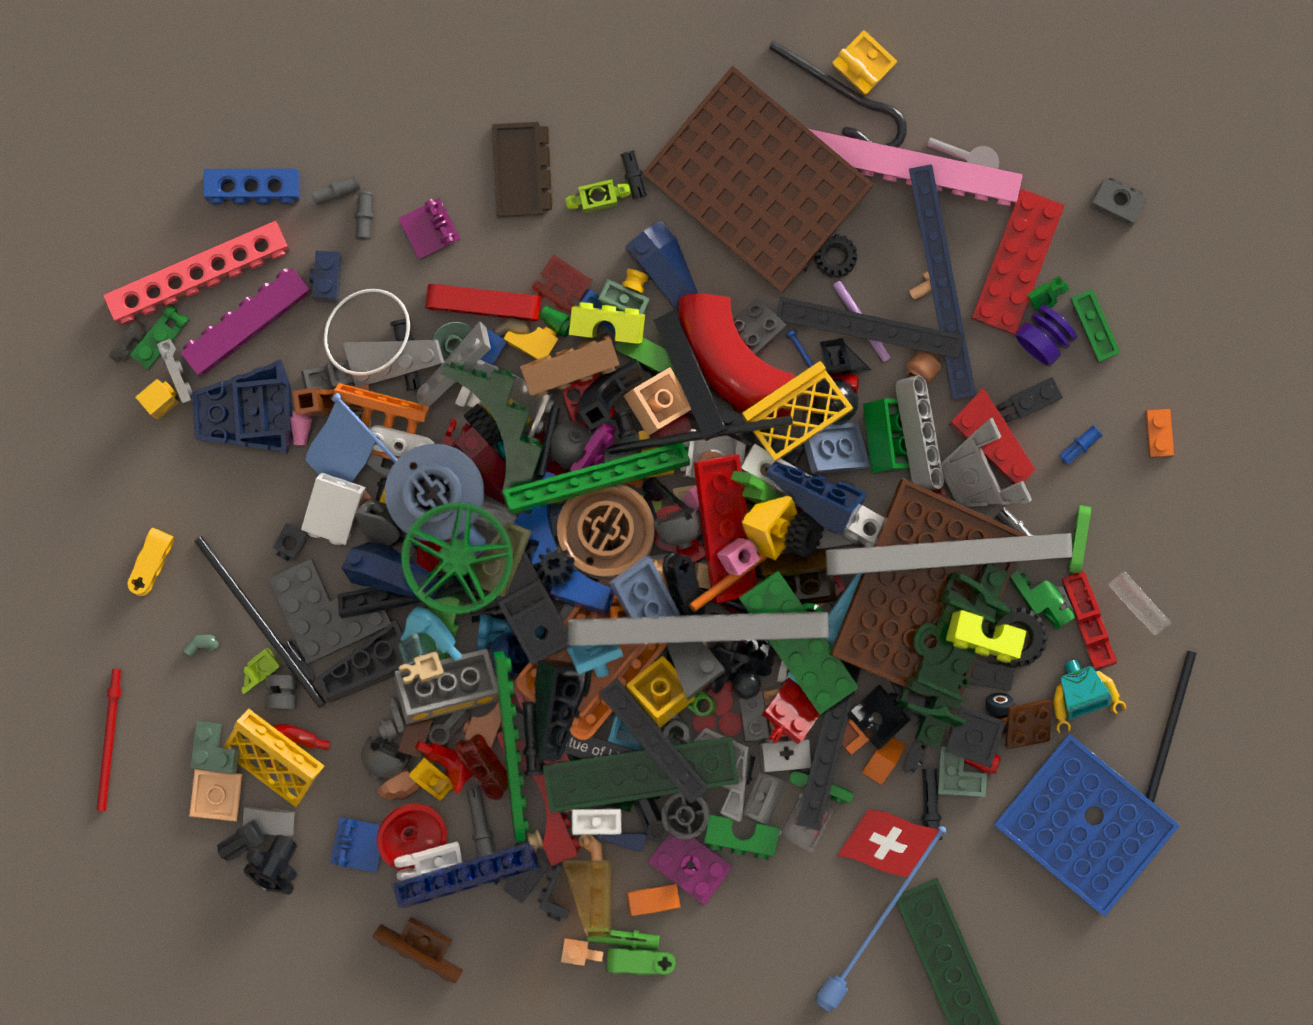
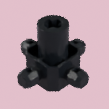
(271, 868)

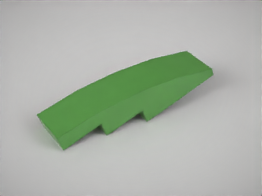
(647, 354)
(755, 488)

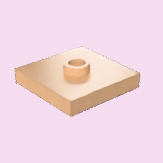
(216, 795)

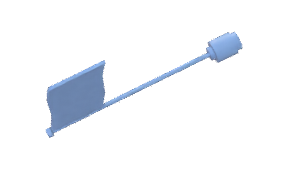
(345, 447)

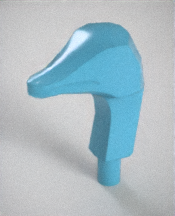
(425, 621)

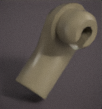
(513, 325)

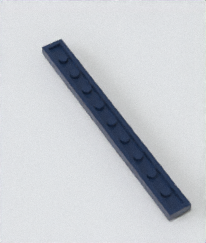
(941, 275)

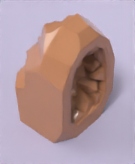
(398, 786)

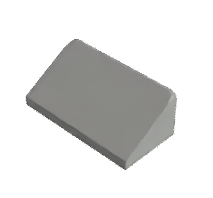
(764, 798)

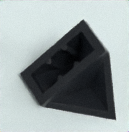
(840, 358)

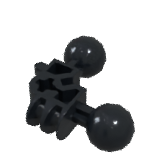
(729, 658)
(747, 681)

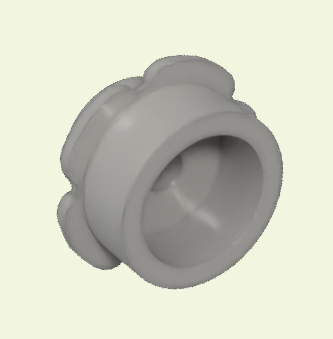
(387, 730)

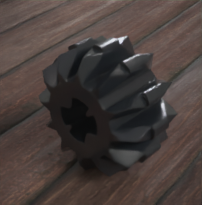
(556, 559)

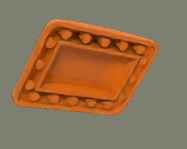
(593, 708)

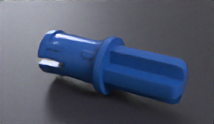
(1080, 445)

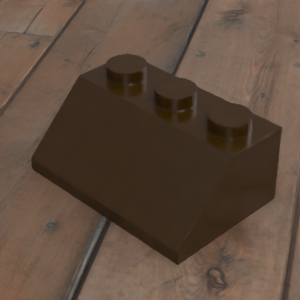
(803, 575)

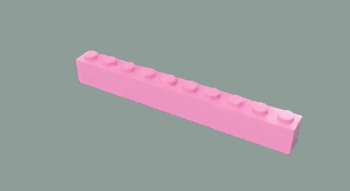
(948, 173)

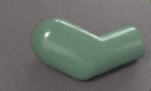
(201, 641)

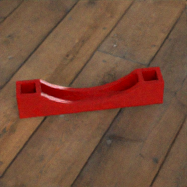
(557, 840)

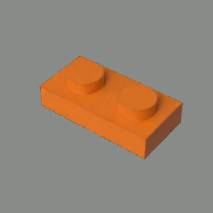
(1159, 433)

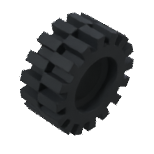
(841, 269)
(483, 424)
(803, 535)

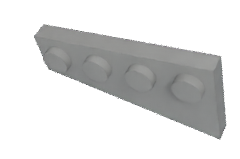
(372, 355)

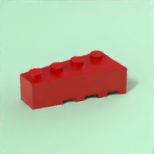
(1003, 454)

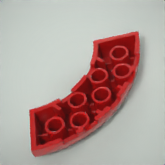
(723, 355)

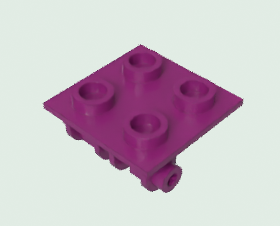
(429, 228)

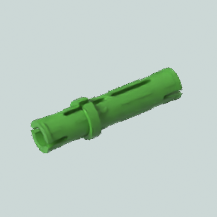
(652, 941)

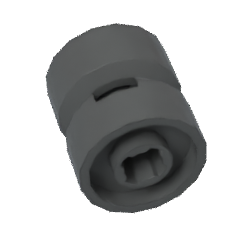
(280, 692)

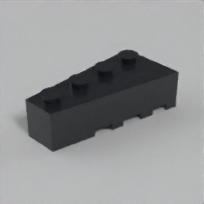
(365, 665)

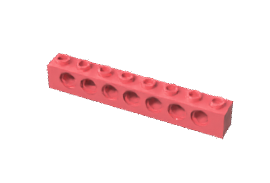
(118, 299)

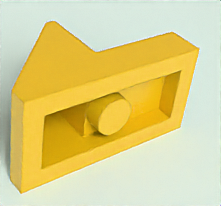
(431, 779)

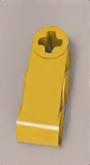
(150, 561)

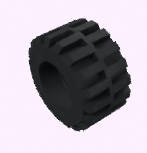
(1036, 632)

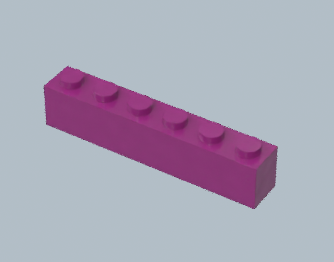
(246, 322)

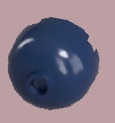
(512, 649)

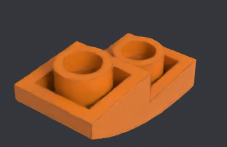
(653, 899)

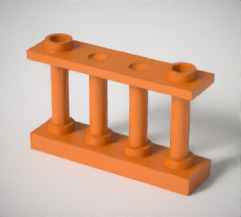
(389, 405)

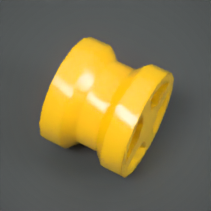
(635, 280)

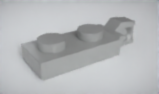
(174, 370)

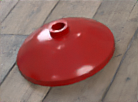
(426, 832)

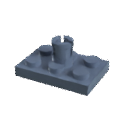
(836, 449)
(643, 591)

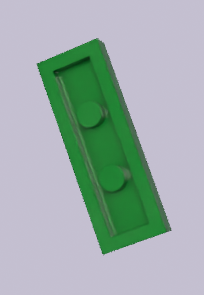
(1095, 325)

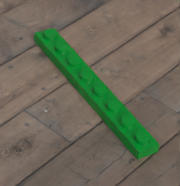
(595, 478)
(510, 736)

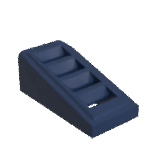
(632, 841)

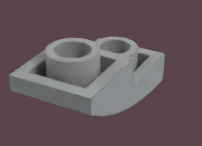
(270, 821)

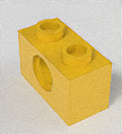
(158, 398)

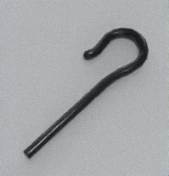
(850, 94)

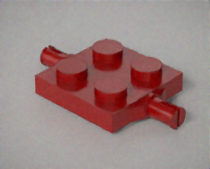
(790, 712)

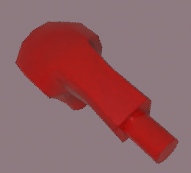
(301, 737)
(455, 768)

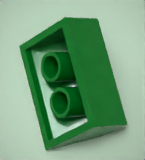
(885, 436)

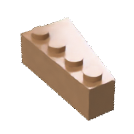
(570, 366)

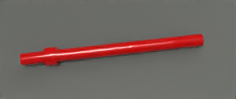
(113, 693)

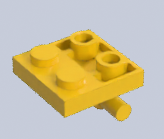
(864, 62)

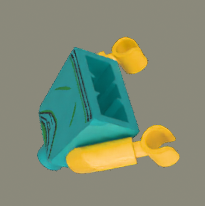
(1083, 693)

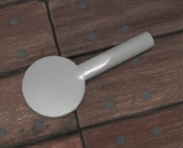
(980, 155)

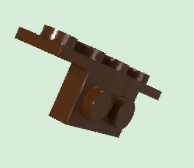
(422, 946)

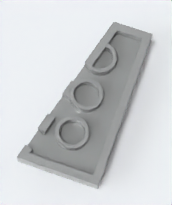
(468, 352)

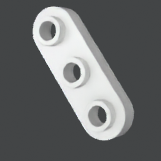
(390, 436)

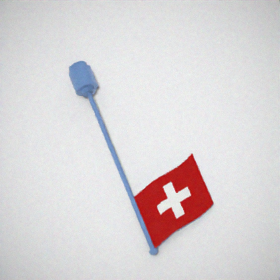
(893, 848)

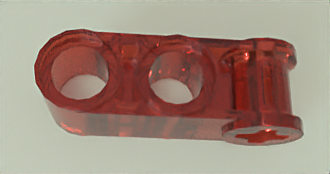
(483, 766)

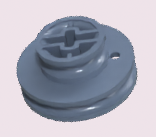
(460, 478)

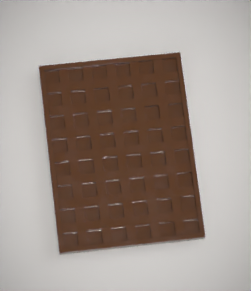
(758, 179)

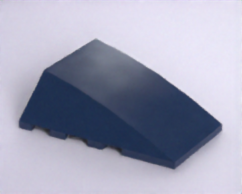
(247, 410)

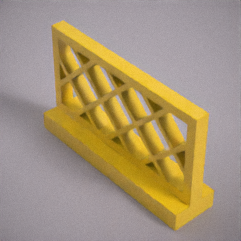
(789, 392)
(278, 748)

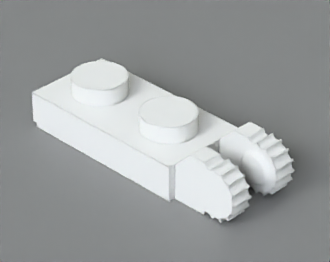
(428, 860)

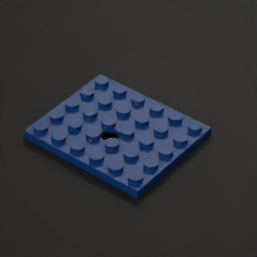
(1052, 828)

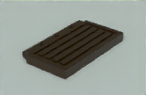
(519, 171)

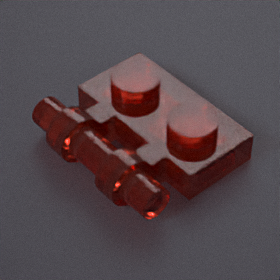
(565, 277)

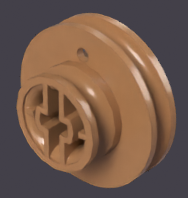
(594, 514)

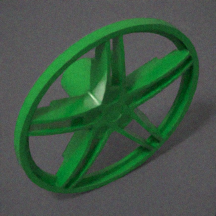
(457, 558)

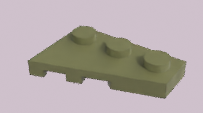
(490, 572)

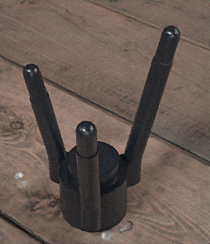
(656, 491)

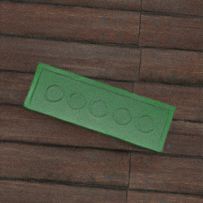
(808, 659)

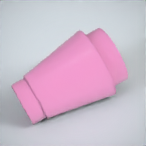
(300, 428)

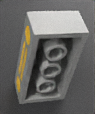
(465, 685)

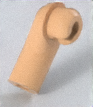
(921, 289)
(591, 844)

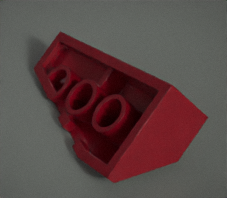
(487, 461)

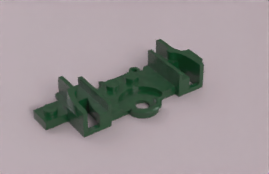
(944, 665)

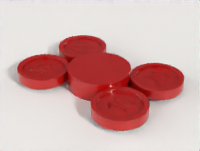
(729, 723)

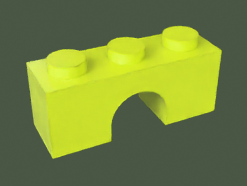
(627, 324)
(967, 632)

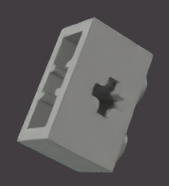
(772, 761)

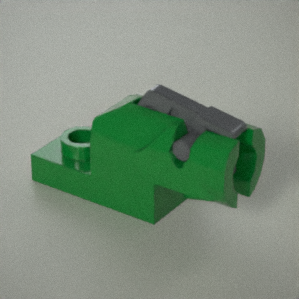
(1044, 598)

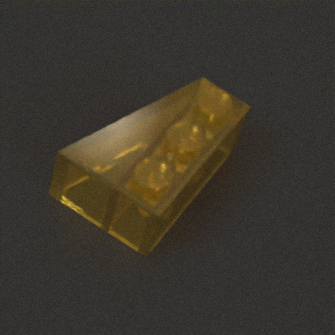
(592, 894)

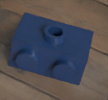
(326, 276)

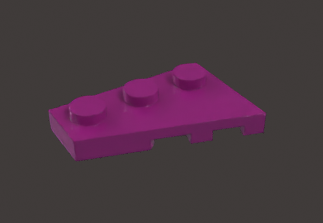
(596, 447)

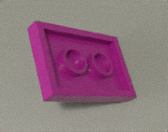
(690, 866)

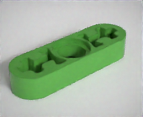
(1079, 538)

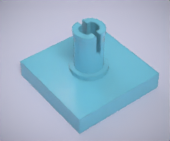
(593, 657)

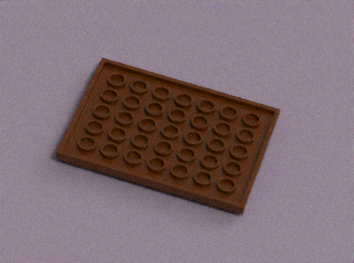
(895, 603)

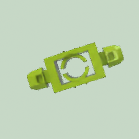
(574, 201)

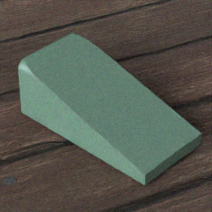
(622, 297)

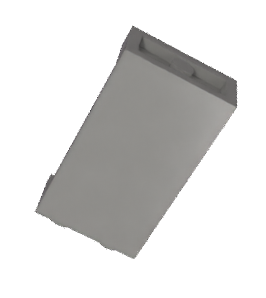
(520, 394)

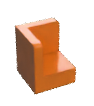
(853, 737)

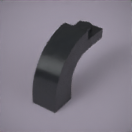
(606, 390)

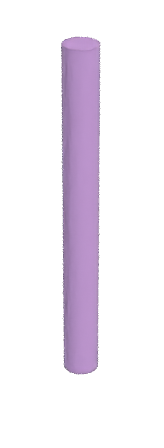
(850, 304)

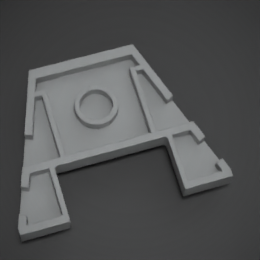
(972, 477)
(735, 800)

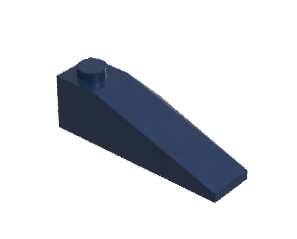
(662, 260)
(826, 502)
(382, 569)

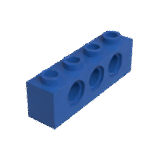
(216, 179)

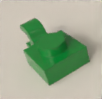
(1047, 294)

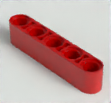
(482, 302)

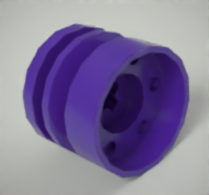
(1049, 331)

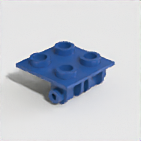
(356, 845)

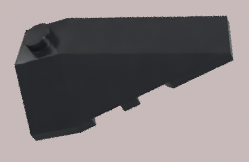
(557, 701)

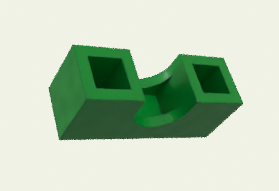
(762, 841)

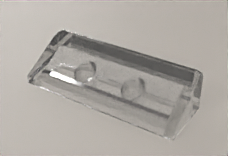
(1139, 603)

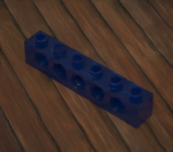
(465, 875)

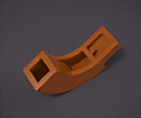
(317, 402)

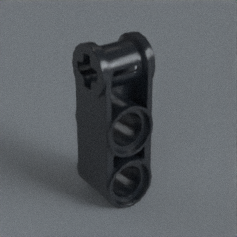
(682, 583)

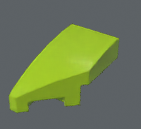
(257, 668)

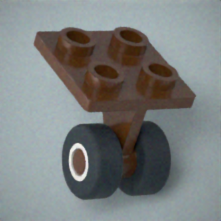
(1025, 723)

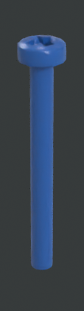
(791, 334)

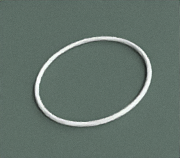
(397, 354)

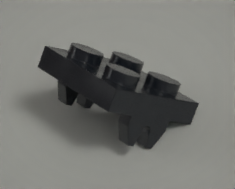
(893, 717)

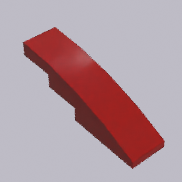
(1089, 621)

